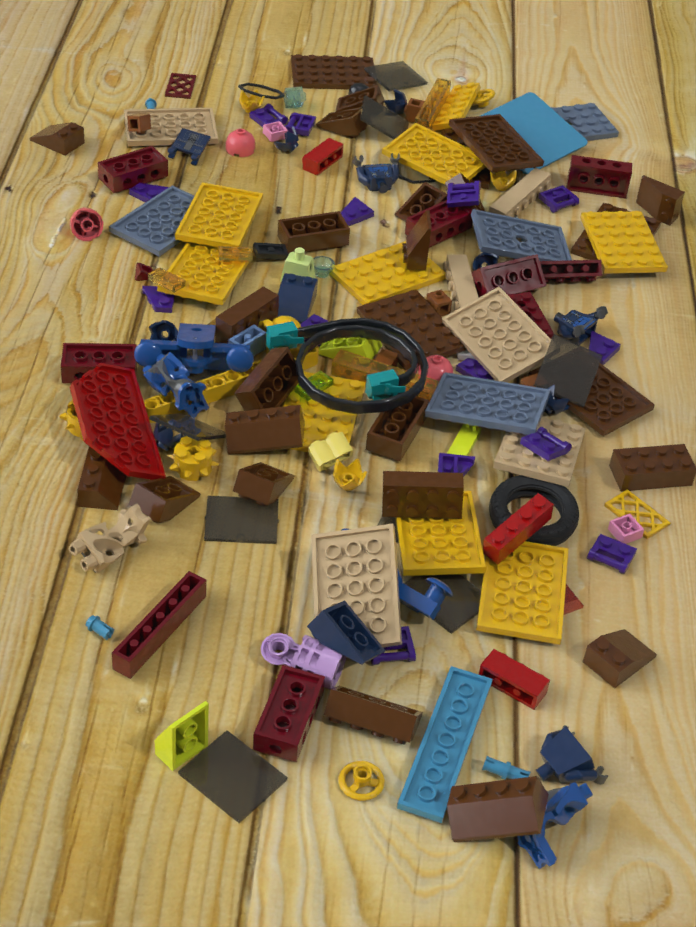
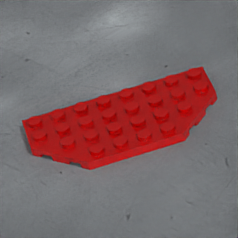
(116, 420)

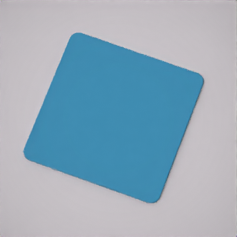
(540, 128)

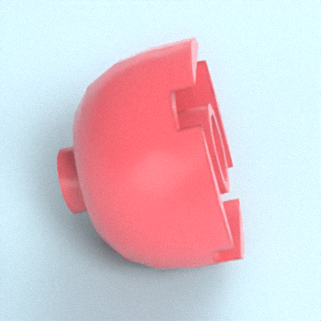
(240, 142)
(86, 224)
(437, 366)

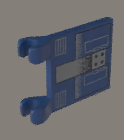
(190, 143)

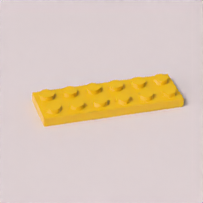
(456, 104)

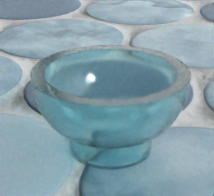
(323, 266)

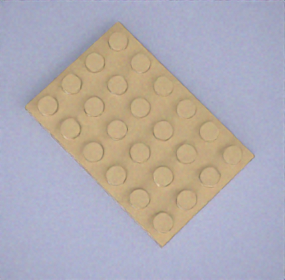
(169, 122)
(499, 335)
(522, 461)
(363, 571)

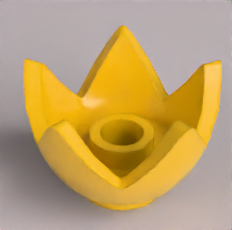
(250, 103)
(502, 180)
(350, 476)

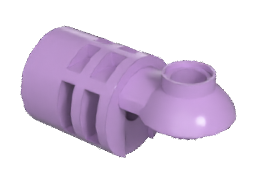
(308, 656)

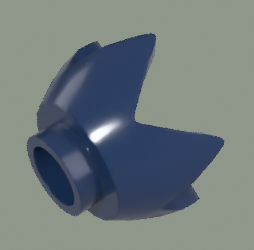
(397, 105)
(290, 141)
(489, 258)
(157, 331)
(553, 405)
(165, 437)

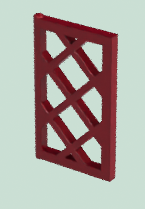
(180, 94)

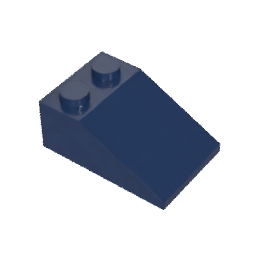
(297, 296)
(345, 633)

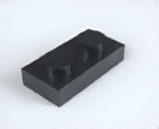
(270, 251)

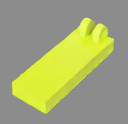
(465, 440)

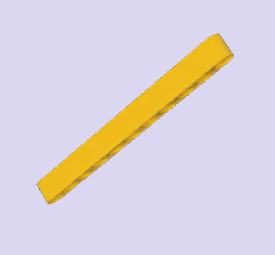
(218, 386)

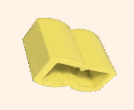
(327, 451)

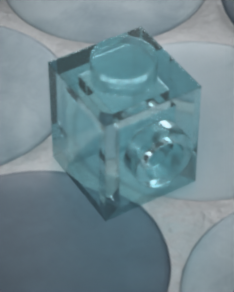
(294, 97)

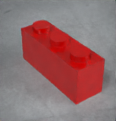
(322, 156)
(514, 679)

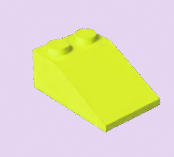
(357, 345)
(184, 737)

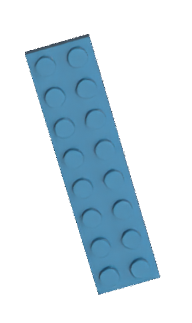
(445, 744)

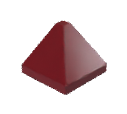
(142, 272)

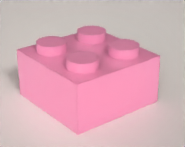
(274, 131)
(626, 529)

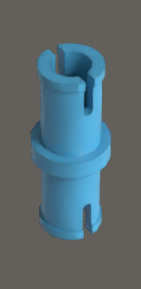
(503, 769)

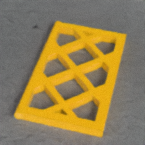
(619, 499)

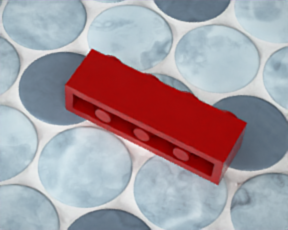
(517, 528)

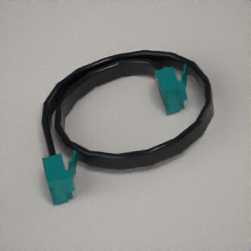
(378, 385)

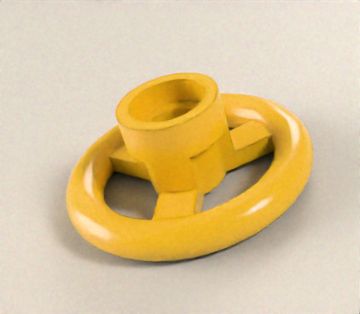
(483, 99)
(362, 777)

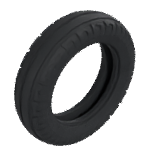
(528, 487)

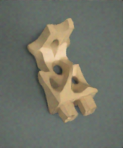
(124, 533)

